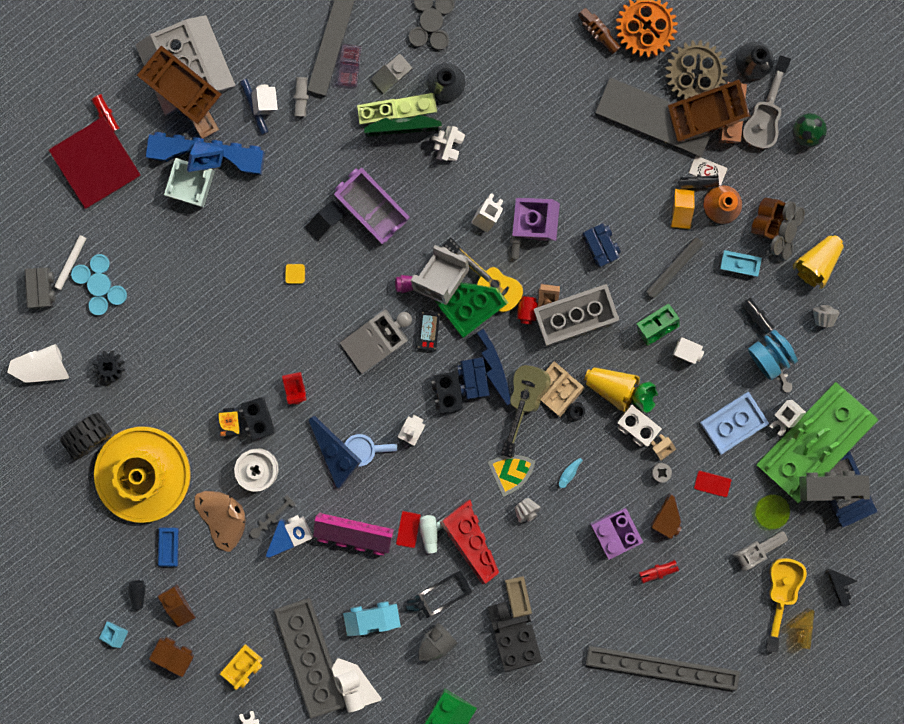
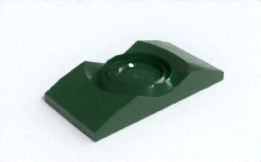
(402, 126)

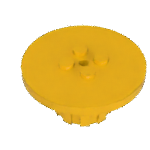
(163, 471)

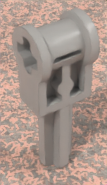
(756, 552)

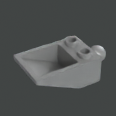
(374, 341)

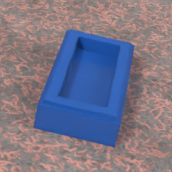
(168, 546)

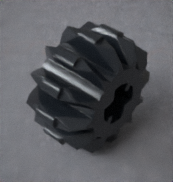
(109, 373)

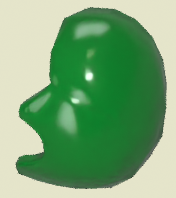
(644, 395)

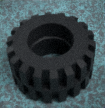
(86, 436)

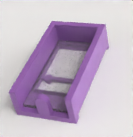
(371, 205)

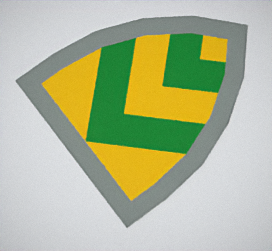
(511, 472)

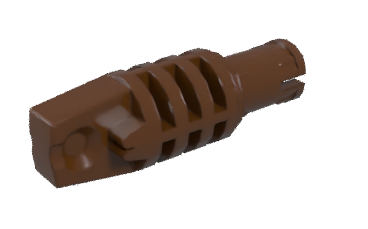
(598, 30)

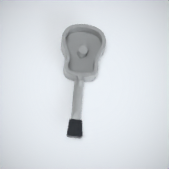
(762, 127)

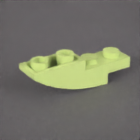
(397, 108)

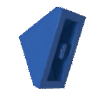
(204, 157)
(281, 540)

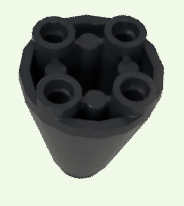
(751, 66)
(446, 90)

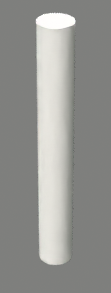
(70, 262)

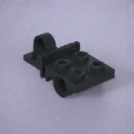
(516, 638)

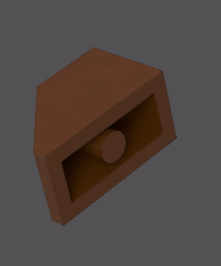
(668, 519)
(176, 606)

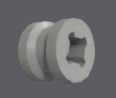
(659, 470)

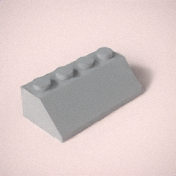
(576, 315)

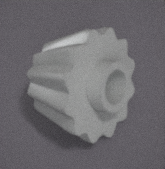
(825, 316)
(526, 510)

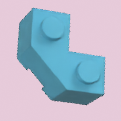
(379, 618)

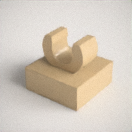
(664, 448)

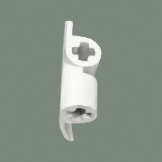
(39, 366)
(353, 685)

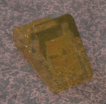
(804, 622)

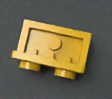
(241, 667)

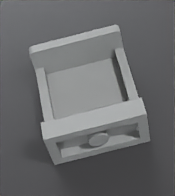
(441, 275)

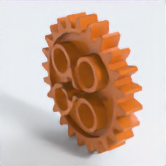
(634, 39)

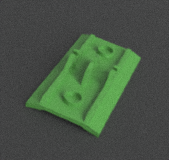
(818, 440)

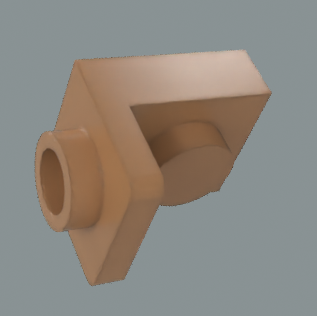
(206, 126)

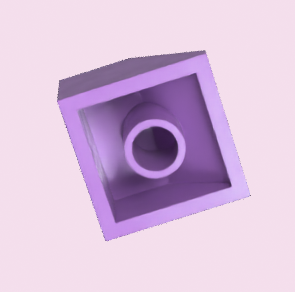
(536, 219)

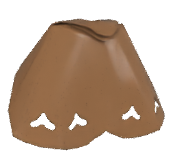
(221, 518)

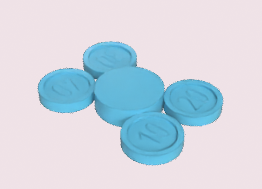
(99, 284)

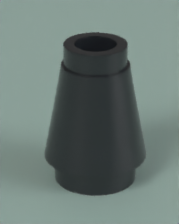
(136, 593)

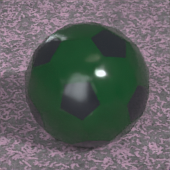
(809, 130)

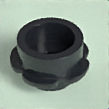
(580, 413)

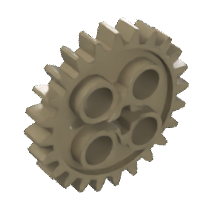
(678, 69)

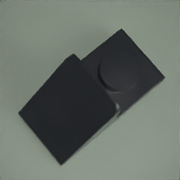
(838, 582)

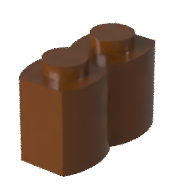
(769, 218)
(172, 656)

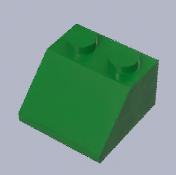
(450, 710)

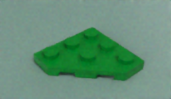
(472, 306)

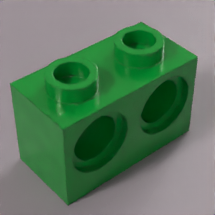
(658, 324)

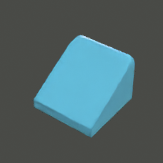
(113, 635)

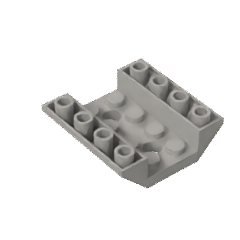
(197, 51)

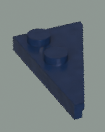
(338, 456)

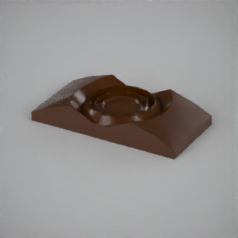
(179, 85)
(709, 111)

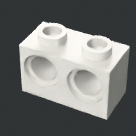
(641, 421)

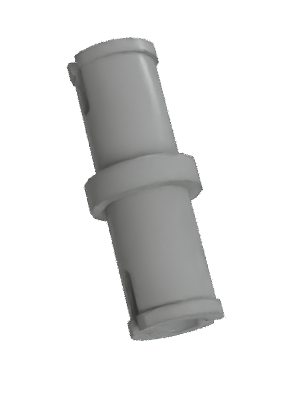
(301, 96)

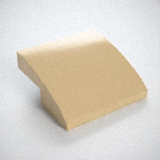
(562, 390)

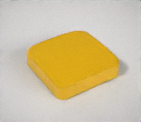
(295, 273)

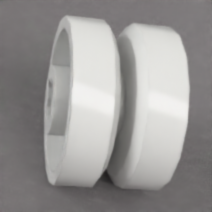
(245, 469)

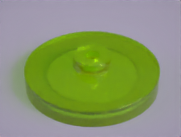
(772, 511)

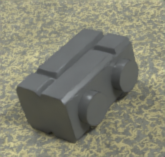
(38, 287)

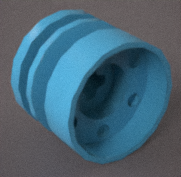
(772, 355)

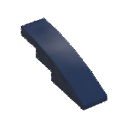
(497, 373)

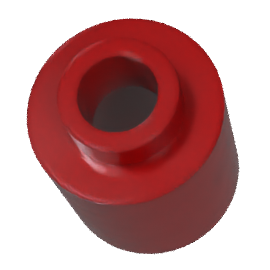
(526, 310)

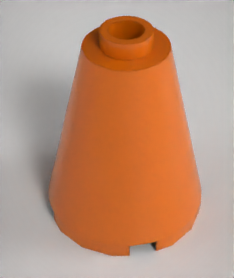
(716, 207)

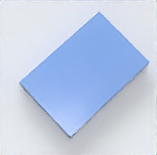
(734, 423)

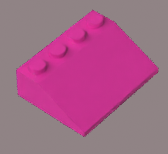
(353, 533)

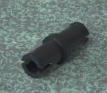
(699, 181)
(757, 316)

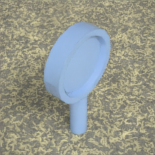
(365, 449)

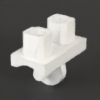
(445, 141)

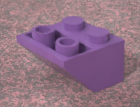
(616, 533)

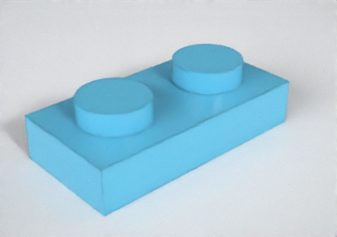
(740, 263)

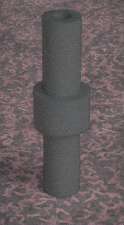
(516, 241)

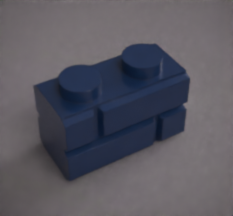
(601, 245)
(474, 378)

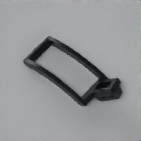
(423, 606)

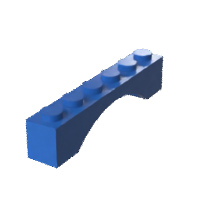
(166, 148)

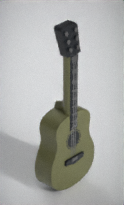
(529, 387)

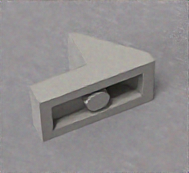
(391, 73)

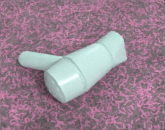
(429, 532)

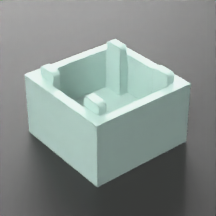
(189, 186)

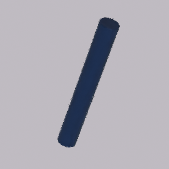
(259, 119)

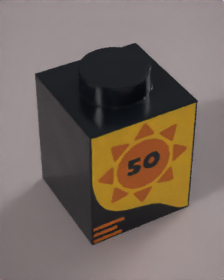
(229, 422)

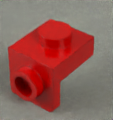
(294, 388)

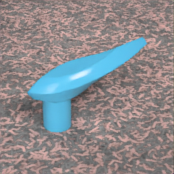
(569, 473)

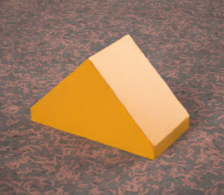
(682, 208)

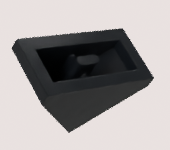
(325, 220)

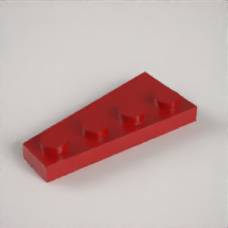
(466, 535)

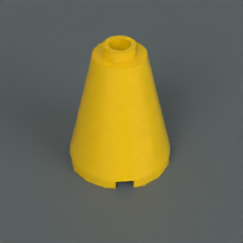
(819, 261)
(613, 386)

